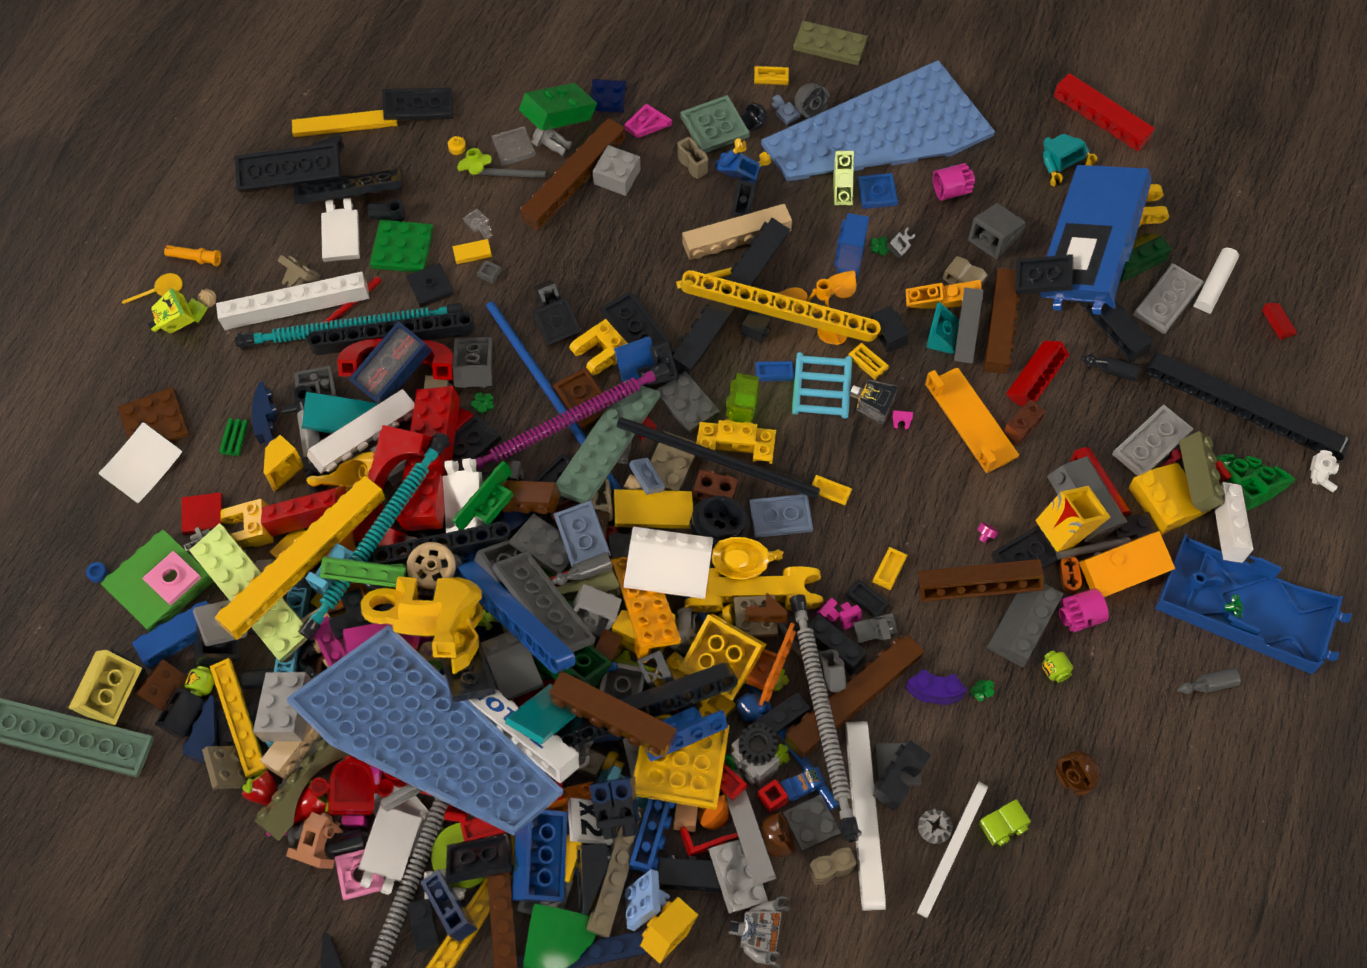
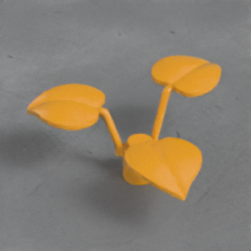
(841, 285)

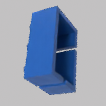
(851, 243)

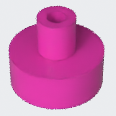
(987, 531)

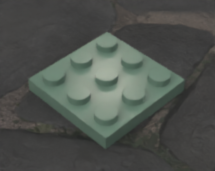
(714, 124)

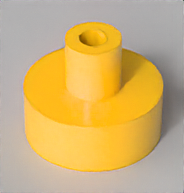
(456, 145)
(728, 613)
(611, 760)

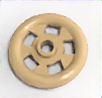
(423, 550)

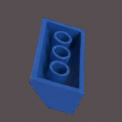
(541, 859)

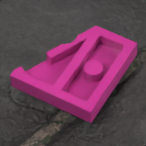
(647, 121)

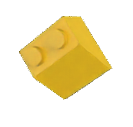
(281, 462)

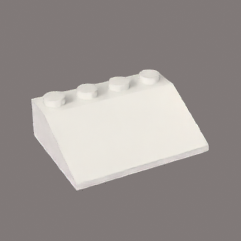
(668, 562)

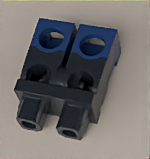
(615, 806)

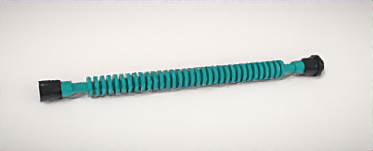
(250, 339)
(377, 531)

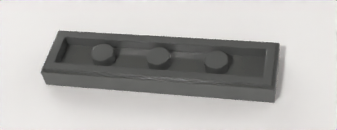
(968, 325)

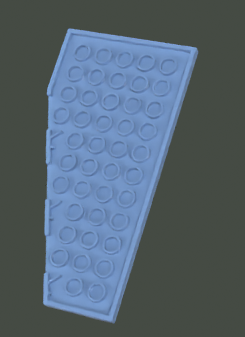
(893, 124)
(400, 718)

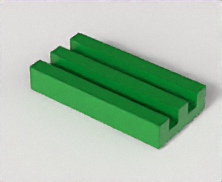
(244, 424)

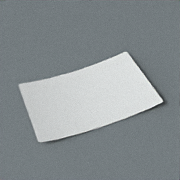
(140, 463)

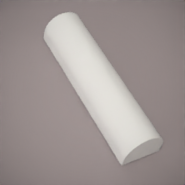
(1216, 280)

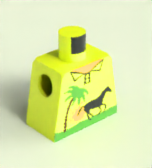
(171, 312)

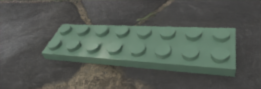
(604, 446)
(73, 738)

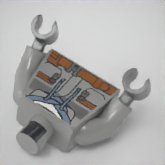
(761, 931)

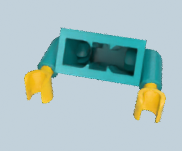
(1064, 152)

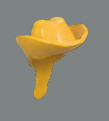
(346, 473)
(742, 557)

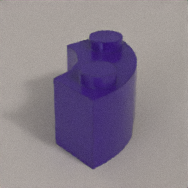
(936, 689)

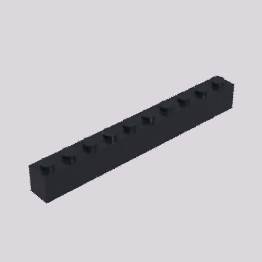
(717, 313)

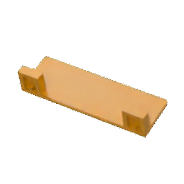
(971, 419)
(648, 614)

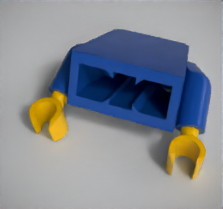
(739, 165)

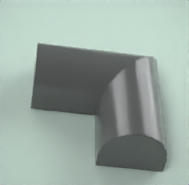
(319, 379)

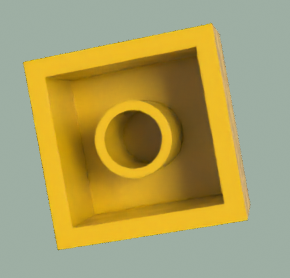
(668, 929)

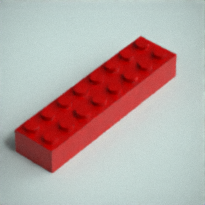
(433, 412)

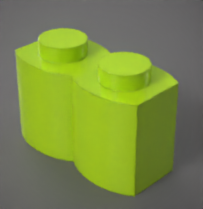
(1004, 823)

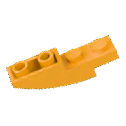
(930, 295)

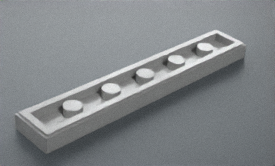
(751, 838)

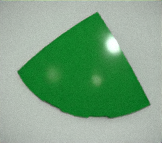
(1257, 480)
(556, 937)

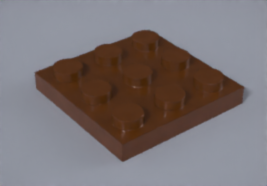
(159, 412)

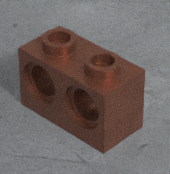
(1024, 422)
(717, 483)

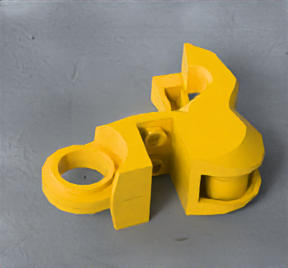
(447, 618)

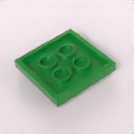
(401, 246)

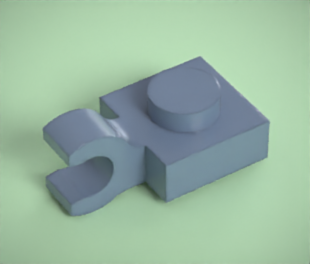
(785, 112)

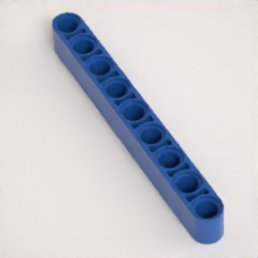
(518, 619)

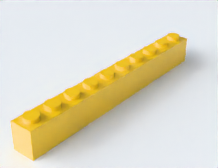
(299, 558)

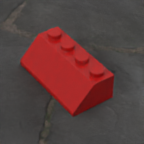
(299, 511)

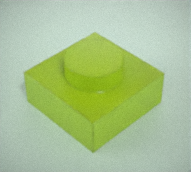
(197, 309)

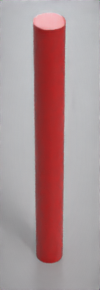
(345, 307)

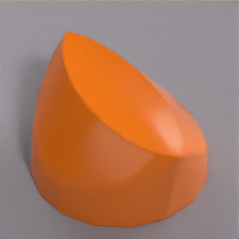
(717, 818)

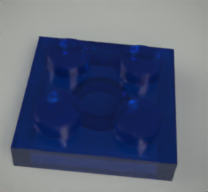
(608, 95)

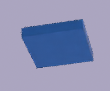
(877, 191)
(632, 356)

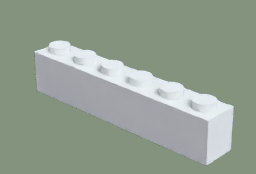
(360, 432)

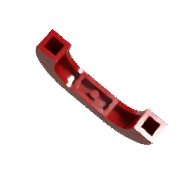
(354, 355)

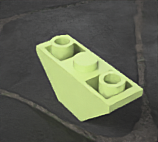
(843, 177)

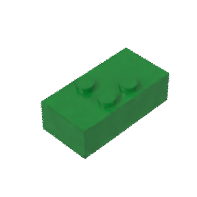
(557, 106)

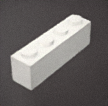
(1233, 524)

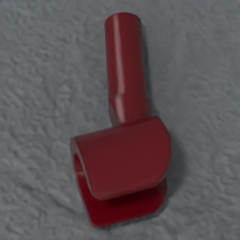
(1176, 457)

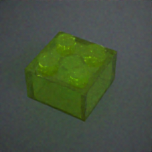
(743, 398)

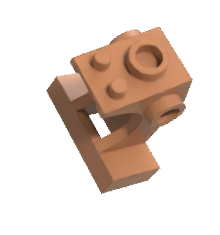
(315, 854)

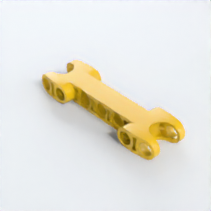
(724, 589)

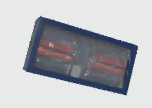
(390, 363)

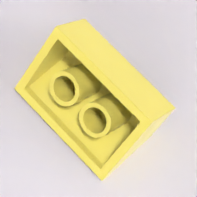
(105, 687)

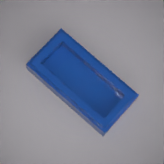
(775, 371)

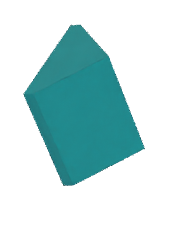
(943, 330)

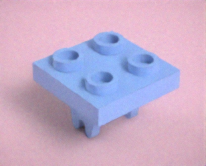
(644, 900)

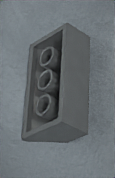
(1081, 474)
(1024, 624)

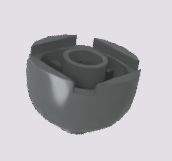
(811, 99)

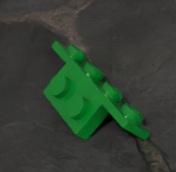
(487, 500)

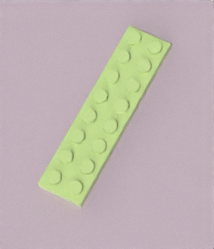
(232, 572)

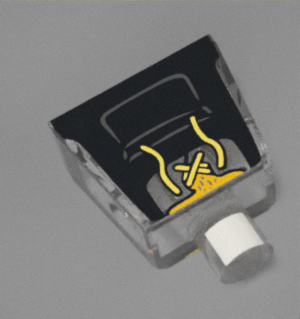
(875, 399)

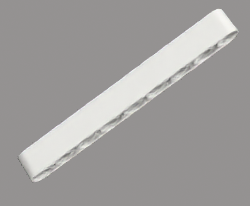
(865, 811)

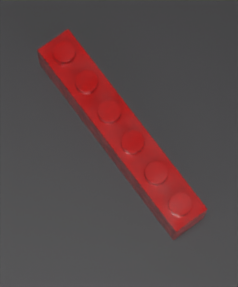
(1103, 112)

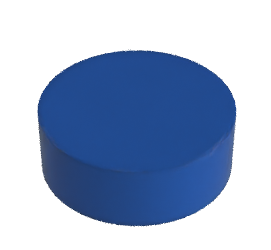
(96, 572)

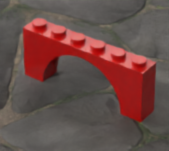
(392, 448)

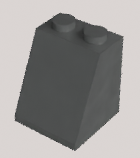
(996, 230)

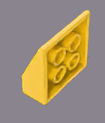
(1166, 497)
(723, 643)

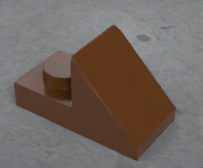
(771, 613)
(610, 645)

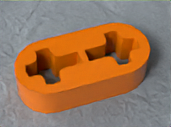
(1075, 574)

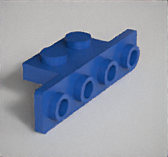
(692, 728)

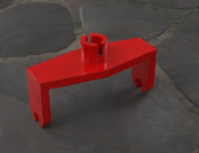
(703, 848)

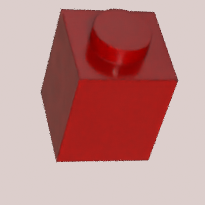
(772, 796)

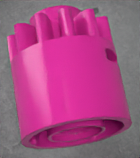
(953, 181)
(1083, 610)

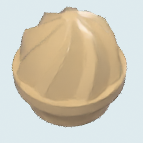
(207, 297)
(632, 483)

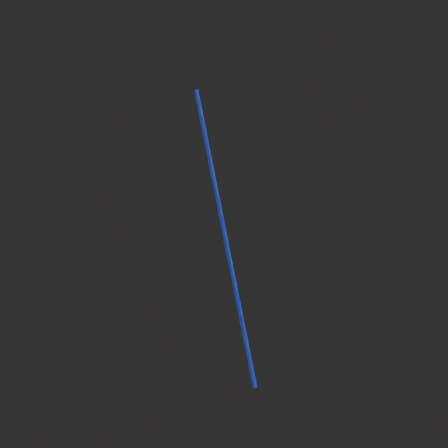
(580, 436)

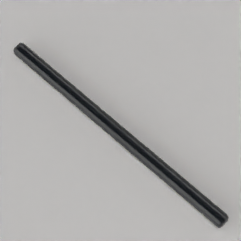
(718, 457)

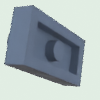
(647, 476)

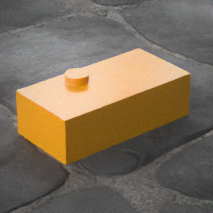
(1127, 564)

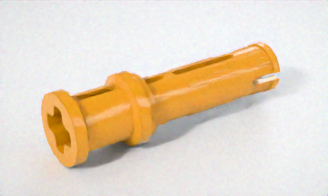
(201, 255)

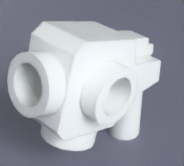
(1323, 466)

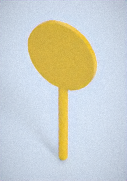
(162, 286)

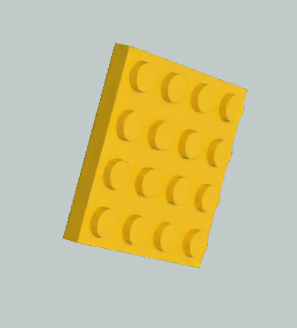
(686, 775)

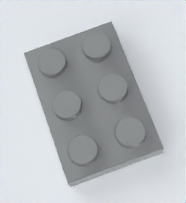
(736, 877)

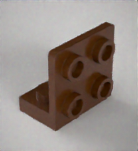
(161, 684)

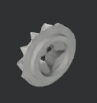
(925, 828)

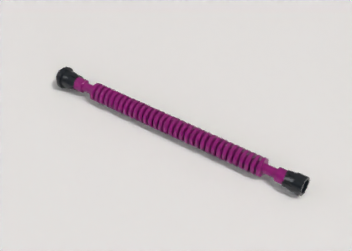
(655, 374)

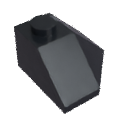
(210, 655)

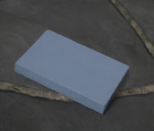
(780, 515)
(581, 532)

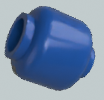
(749, 707)

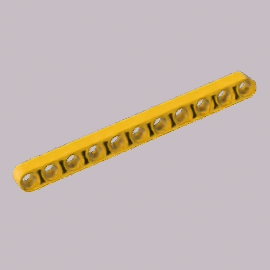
(787, 313)

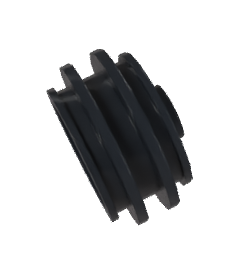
(719, 519)

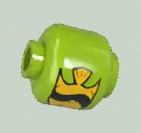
(1057, 666)
(200, 681)

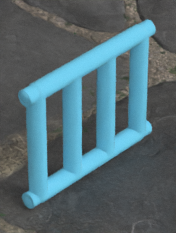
(844, 395)

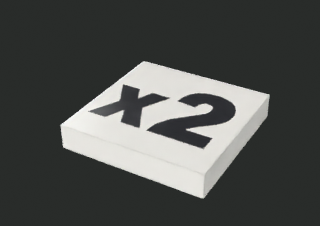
(583, 823)

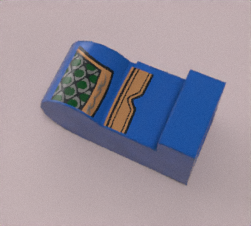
(803, 783)

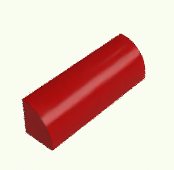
(1038, 372)
(1083, 452)

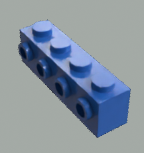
(651, 836)

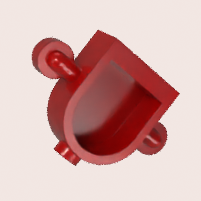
(351, 788)

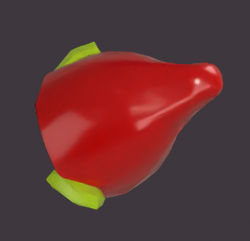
(260, 789)
(309, 803)

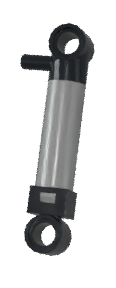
(308, 437)

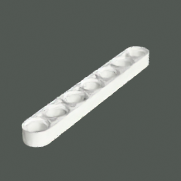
(952, 850)

